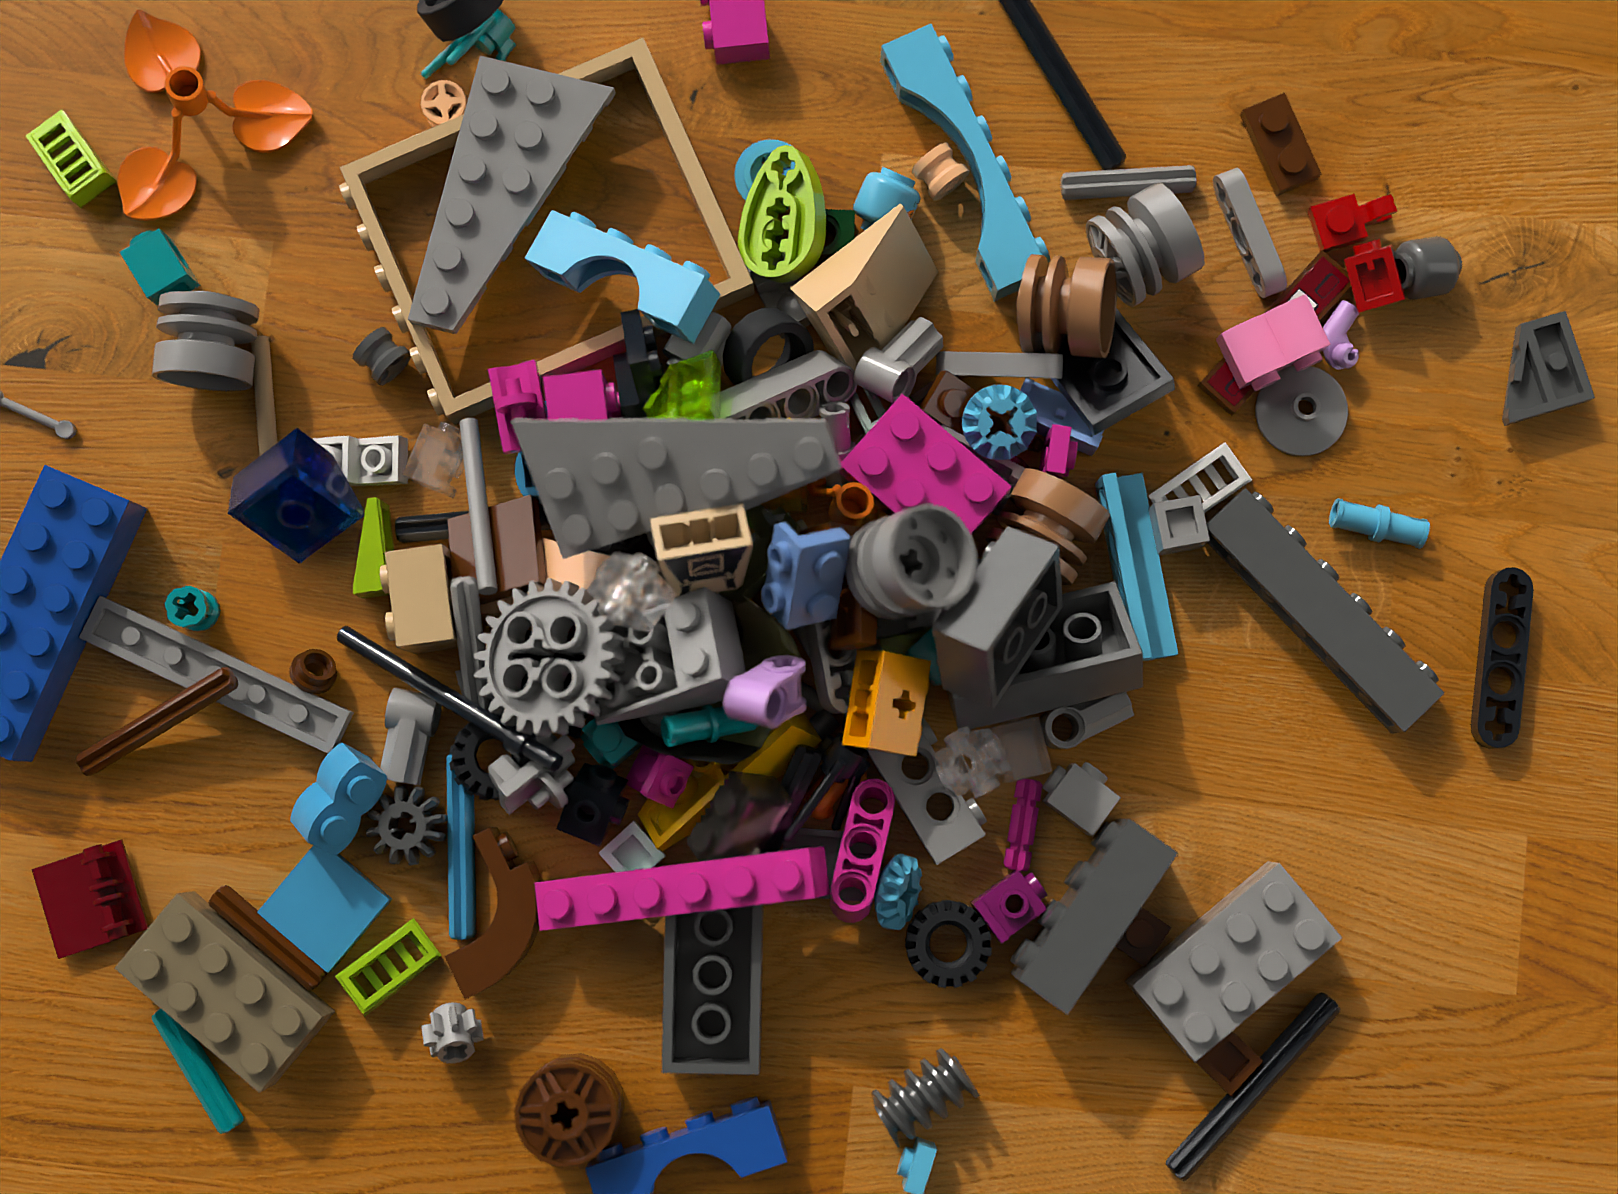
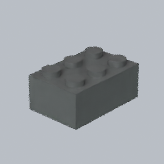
(1000, 618)

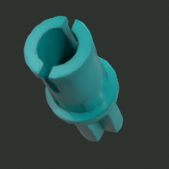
(701, 725)

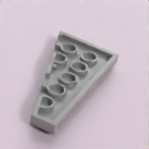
(503, 167)
(618, 473)

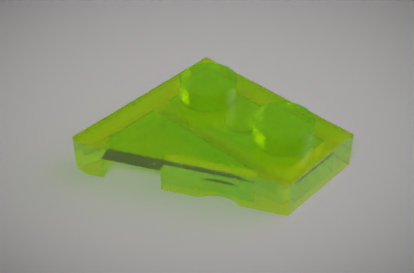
(688, 390)

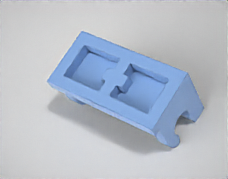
(1055, 409)

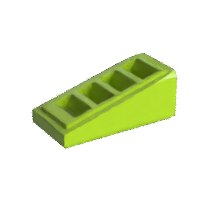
(90, 183)
(374, 542)
(383, 992)

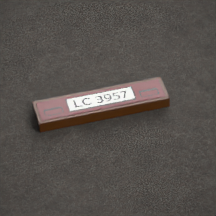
(1323, 284)

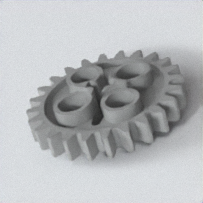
(543, 702)

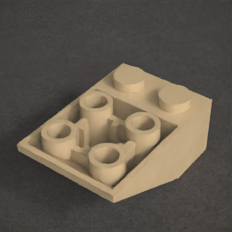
(867, 287)

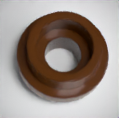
(316, 662)

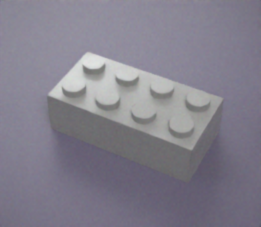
(1233, 959)

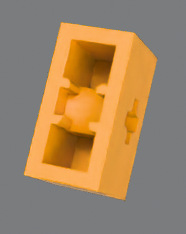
(886, 702)

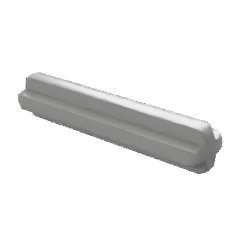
(1126, 181)
(468, 626)

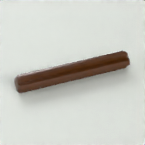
(157, 721)

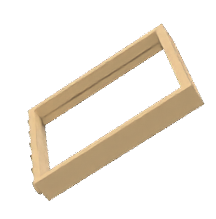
(444, 136)

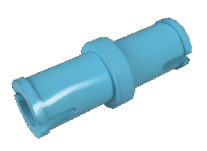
(1379, 523)

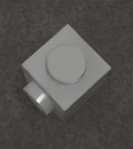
(1080, 796)

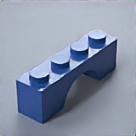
(744, 1139)

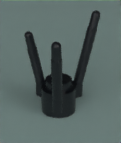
(838, 764)

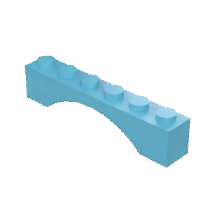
(926, 81)

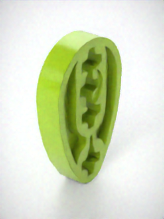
(806, 222)

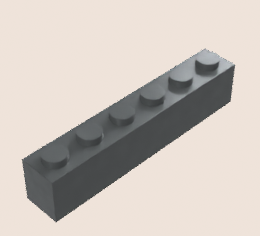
(1322, 612)

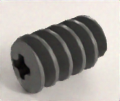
(923, 1095)

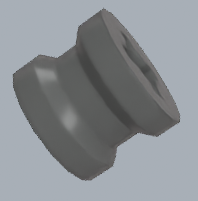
(381, 356)

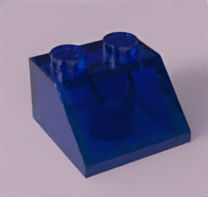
(295, 497)

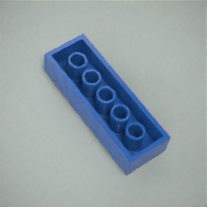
(49, 582)

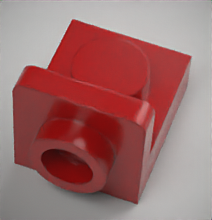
(1374, 275)

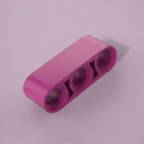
(862, 828)

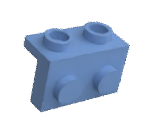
(805, 575)

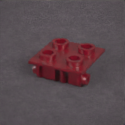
(90, 898)

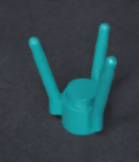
(489, 36)

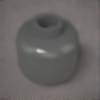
(1428, 267)

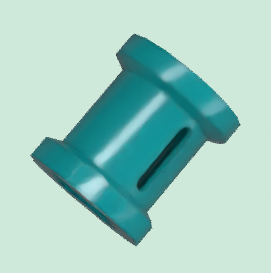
(182, 617)

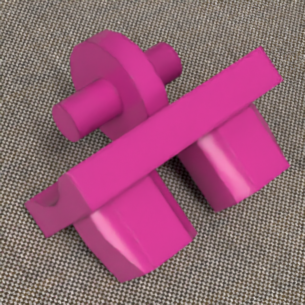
(516, 395)

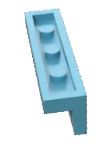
(1136, 563)

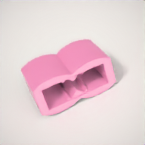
(1273, 342)

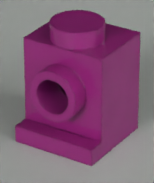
(992, 904)

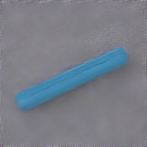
(460, 859)

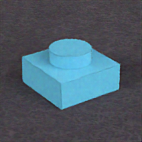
(916, 1165)

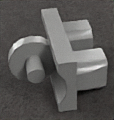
(533, 781)

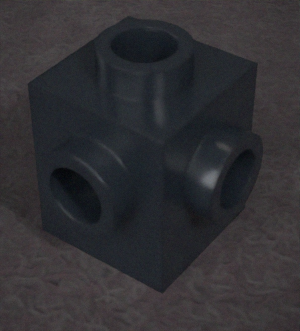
(593, 803)

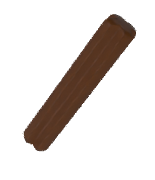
(267, 938)

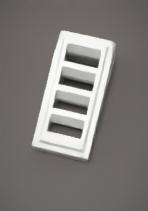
(1229, 460)

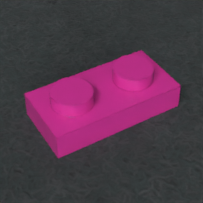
(1058, 452)

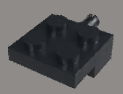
(639, 368)

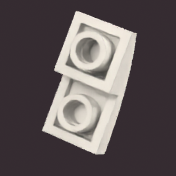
(369, 459)

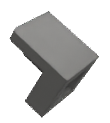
(1178, 525)

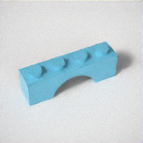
(578, 254)

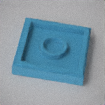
(324, 906)

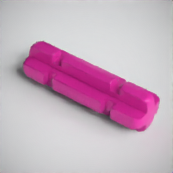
(1022, 824)

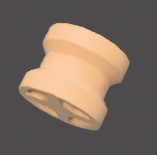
(441, 98)
(940, 171)

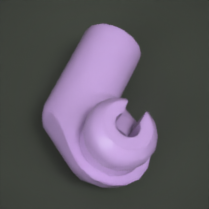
(1341, 352)

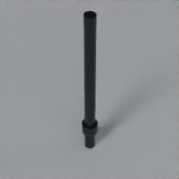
(513, 741)

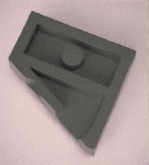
(1544, 370)

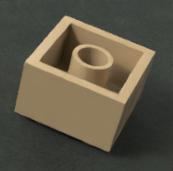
(419, 599)

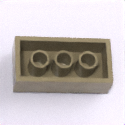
(224, 990)

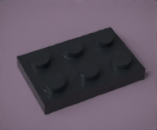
(1113, 386)

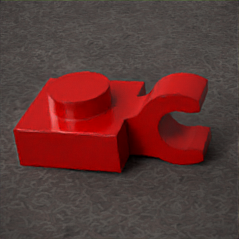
(1344, 222)

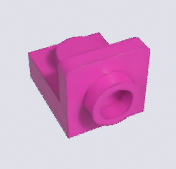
(659, 776)

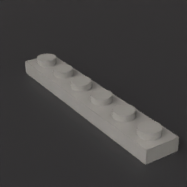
(190, 660)

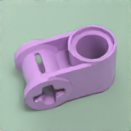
(767, 692)

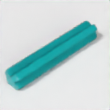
(199, 1073)

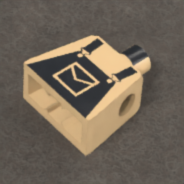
(703, 548)

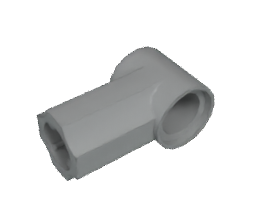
(896, 366)
(1087, 719)
(410, 724)

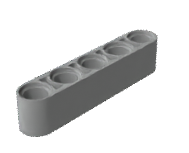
(790, 389)

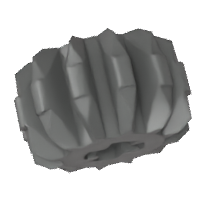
(410, 842)

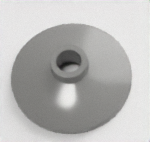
(1289, 428)

